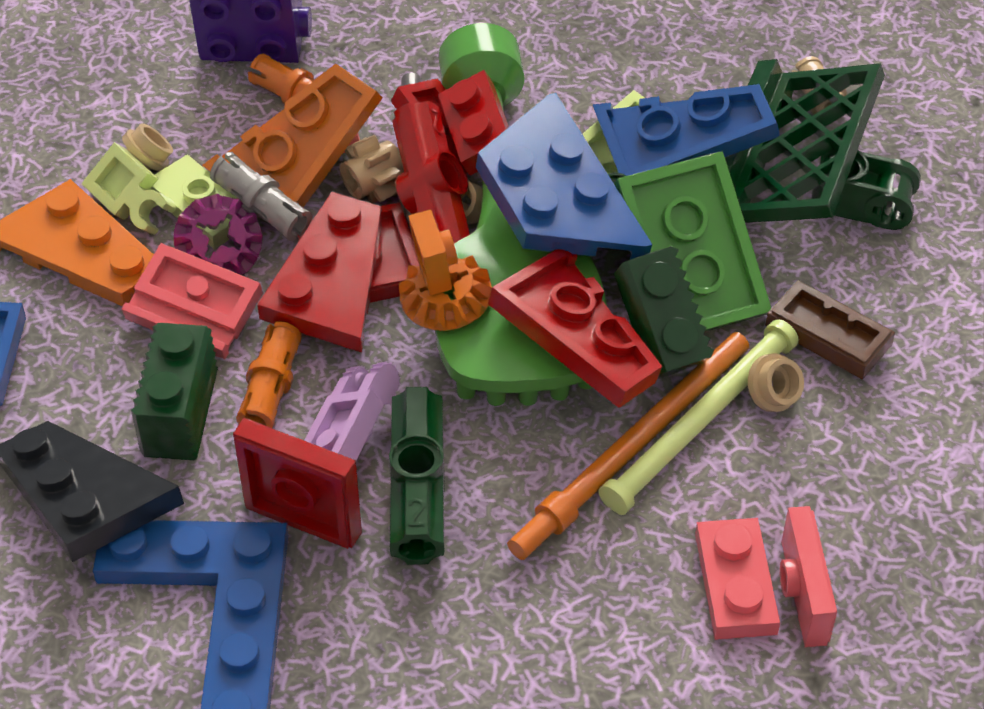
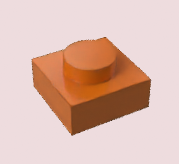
(433, 251)

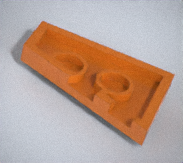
(308, 134)
(78, 240)

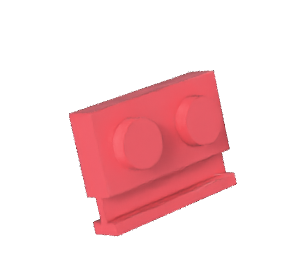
(193, 292)

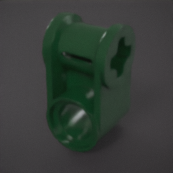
(870, 189)

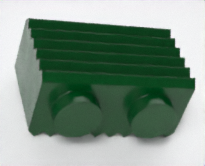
(663, 310)
(175, 391)

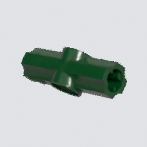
(417, 476)

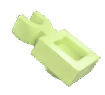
(125, 187)

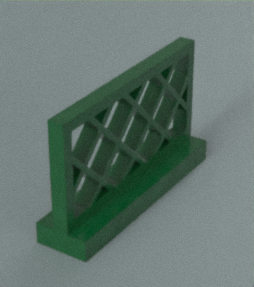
(748, 165)

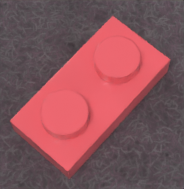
(737, 579)

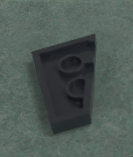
(83, 489)

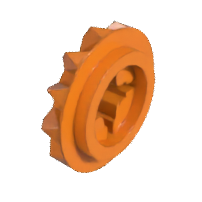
(438, 311)

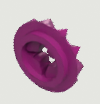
(210, 213)

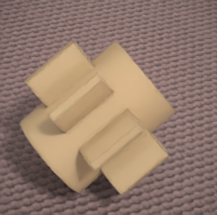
(371, 169)

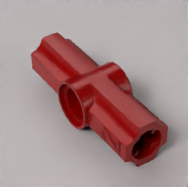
(431, 173)

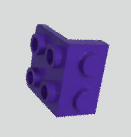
(250, 27)

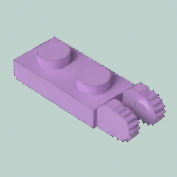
(353, 408)

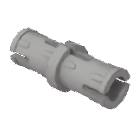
(261, 196)

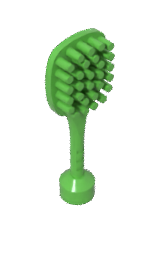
(491, 350)

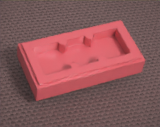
(806, 577)

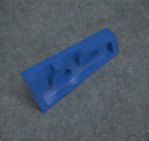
(686, 129)

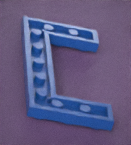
(249, 572)

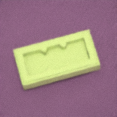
(189, 181)

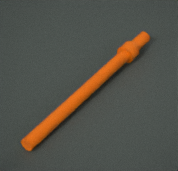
(562, 507)

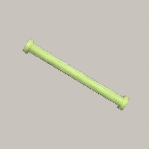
(620, 493)

